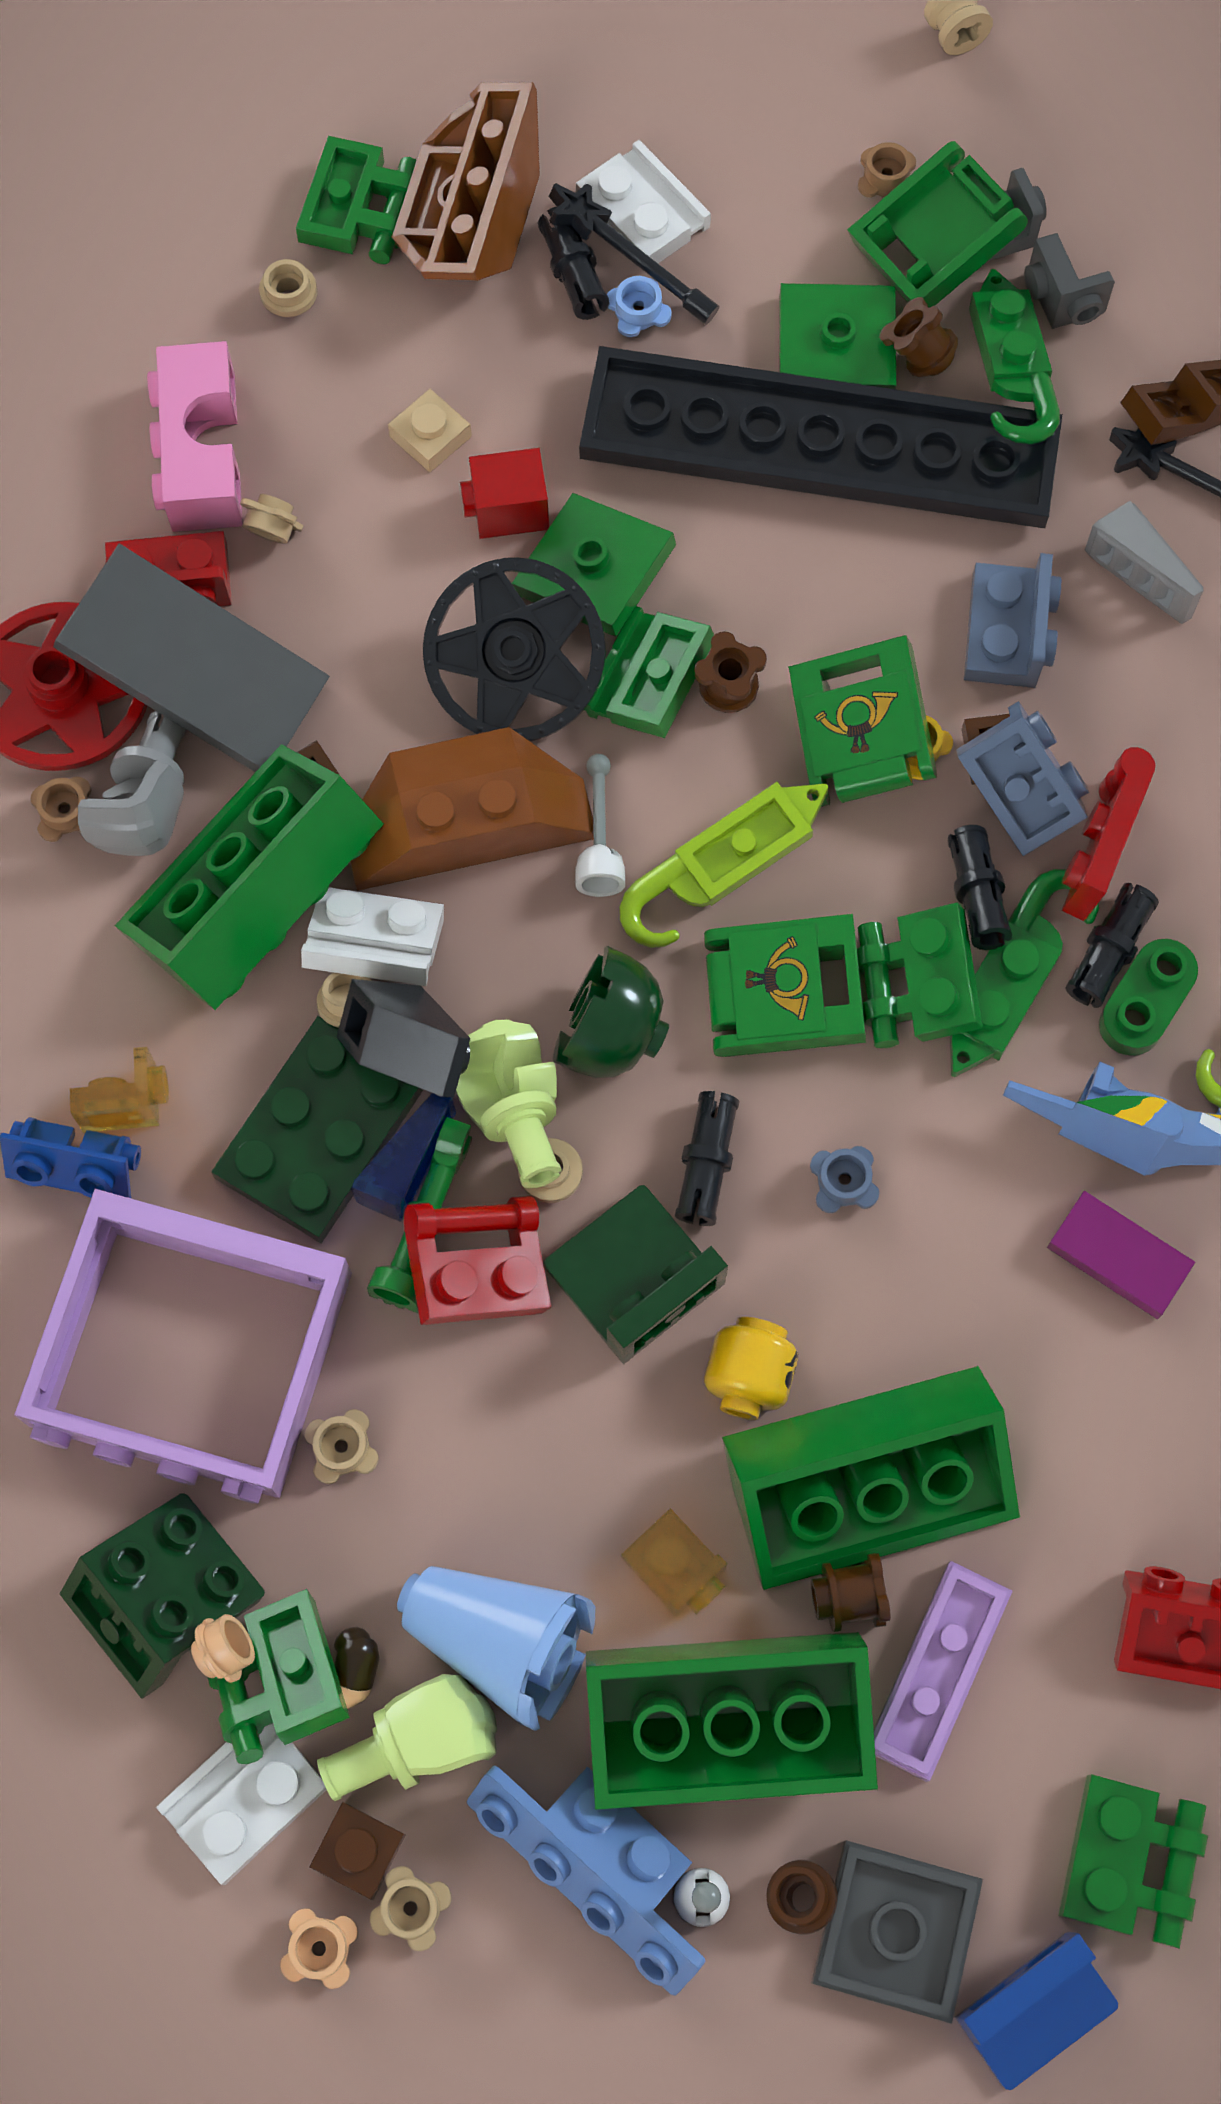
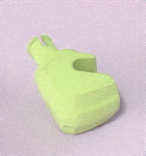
(512, 1096)
(417, 1734)

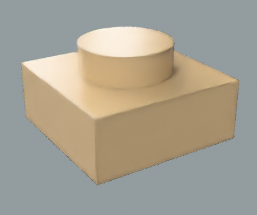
(430, 430)

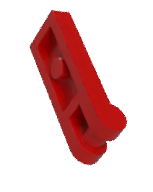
(1108, 831)

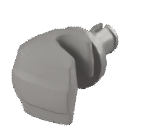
(145, 803)

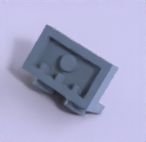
(1010, 623)
(1024, 780)

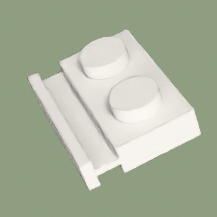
(647, 202)
(373, 936)
(238, 1809)

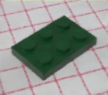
(314, 1133)

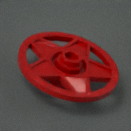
(55, 695)

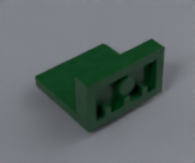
(635, 1273)
(154, 1587)

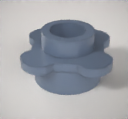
(855, 1164)

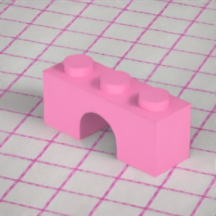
(194, 393)

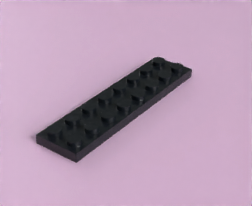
(816, 437)

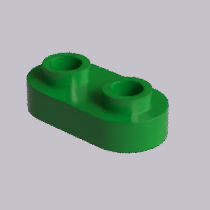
(1149, 993)

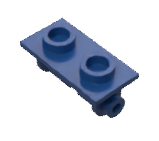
(43, 1155)

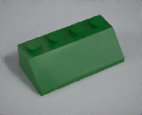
(250, 875)
(873, 1476)
(730, 1720)

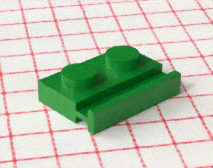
(650, 671)

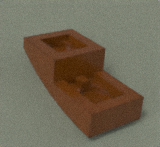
(1178, 406)

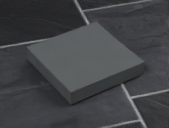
(898, 1931)

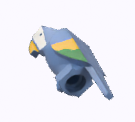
(1128, 1124)

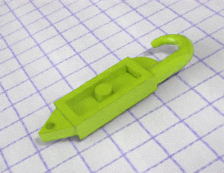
(725, 855)

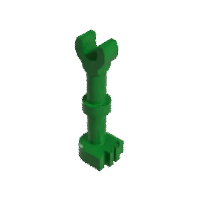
(395, 1282)

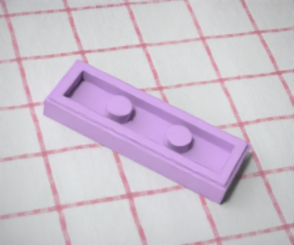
(939, 1670)

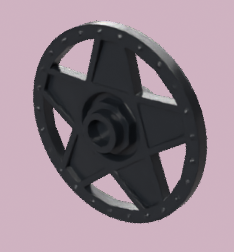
(514, 648)

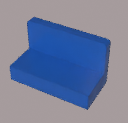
(1038, 2010)

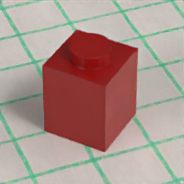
(506, 493)

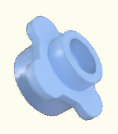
(638, 292)

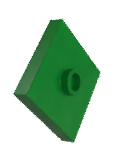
(836, 332)
(604, 554)

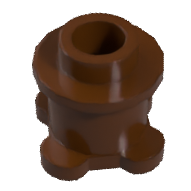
(921, 339)
(729, 673)
(851, 1594)

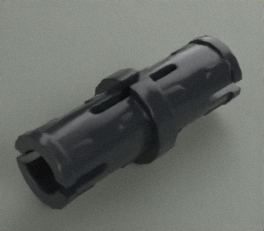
(575, 267)
(979, 887)
(1112, 945)
(707, 1158)

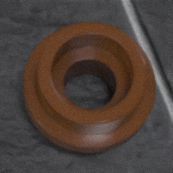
(780, 1895)

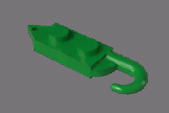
(1014, 356)
(1013, 975)

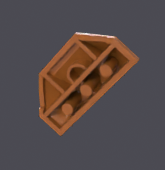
(473, 186)
(468, 807)

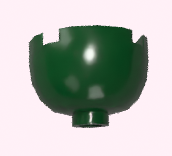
(613, 1018)

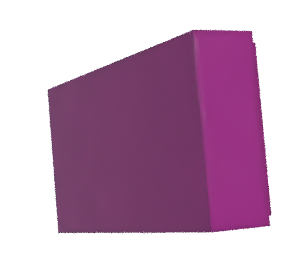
(1121, 1255)

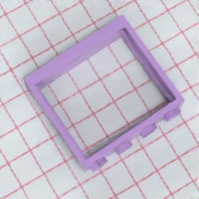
(118, 1215)

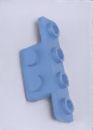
(603, 1862)

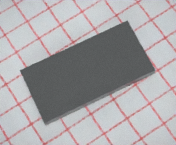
(190, 659)

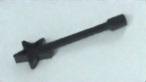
(587, 216)
(1149, 458)

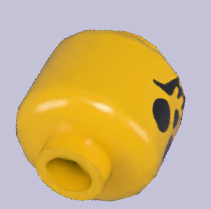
(751, 1367)

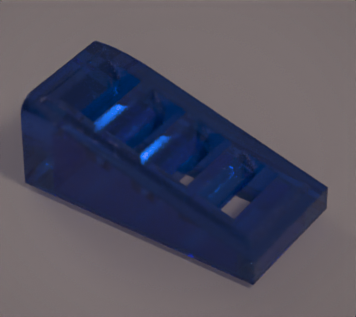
(403, 1163)

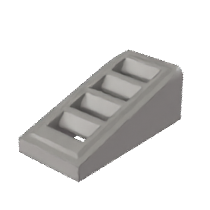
(1143, 560)

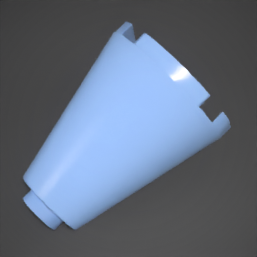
(500, 1636)

